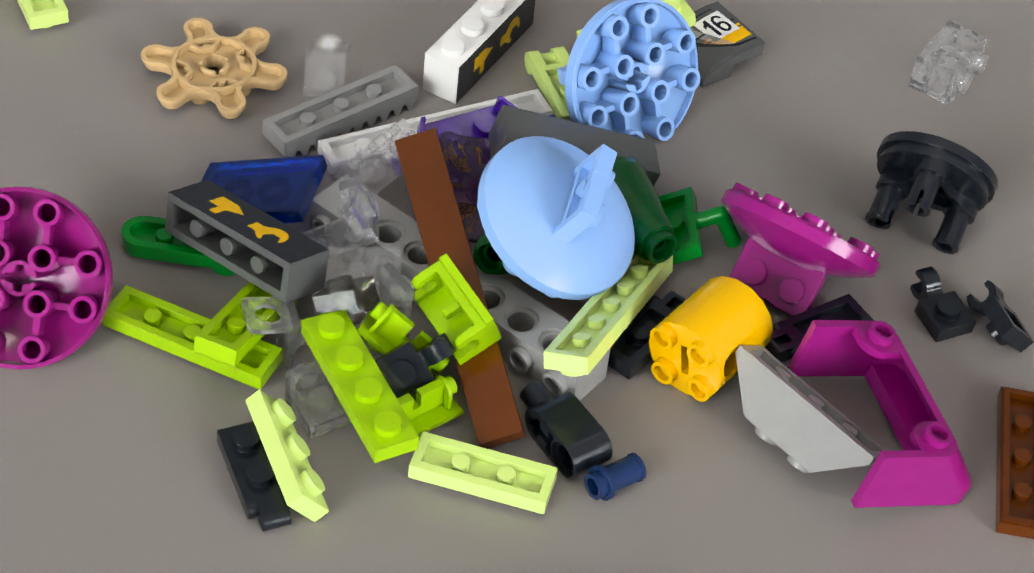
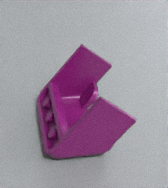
(931, 464)

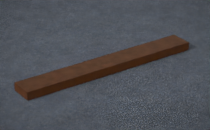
(443, 232)

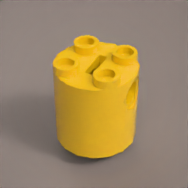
(700, 337)

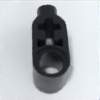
(564, 430)

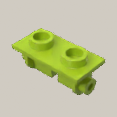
(387, 328)
(432, 404)

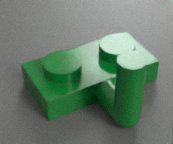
(687, 221)

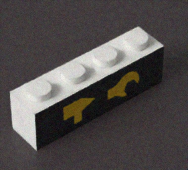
(474, 46)

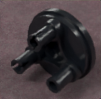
(936, 177)

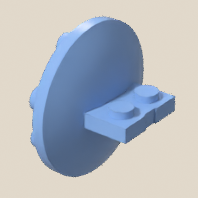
(632, 69)
(557, 216)

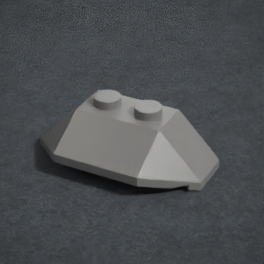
(798, 417)

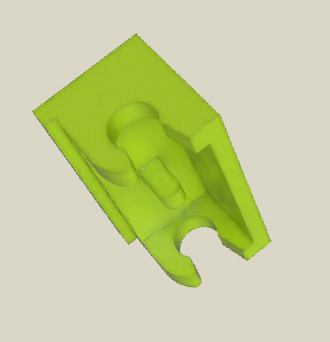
(455, 309)

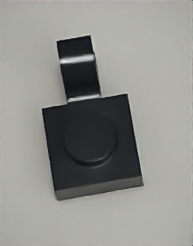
(940, 312)
(1004, 322)
(409, 367)

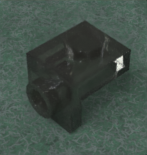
(348, 294)

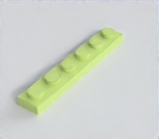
(605, 318)

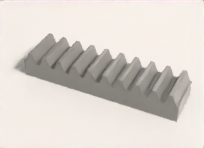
(340, 111)

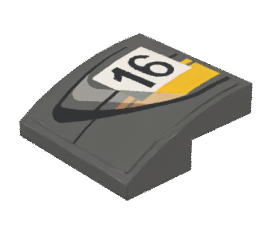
(722, 43)

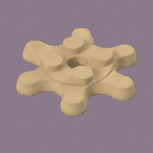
(204, 49)

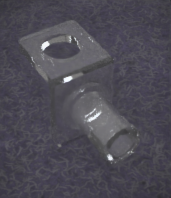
(287, 327)

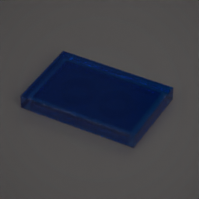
(273, 185)

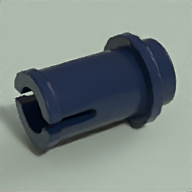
(605, 481)

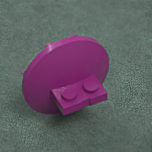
(790, 252)
(51, 277)

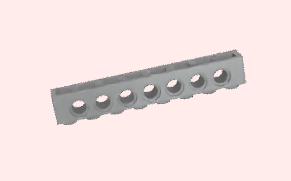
(523, 321)

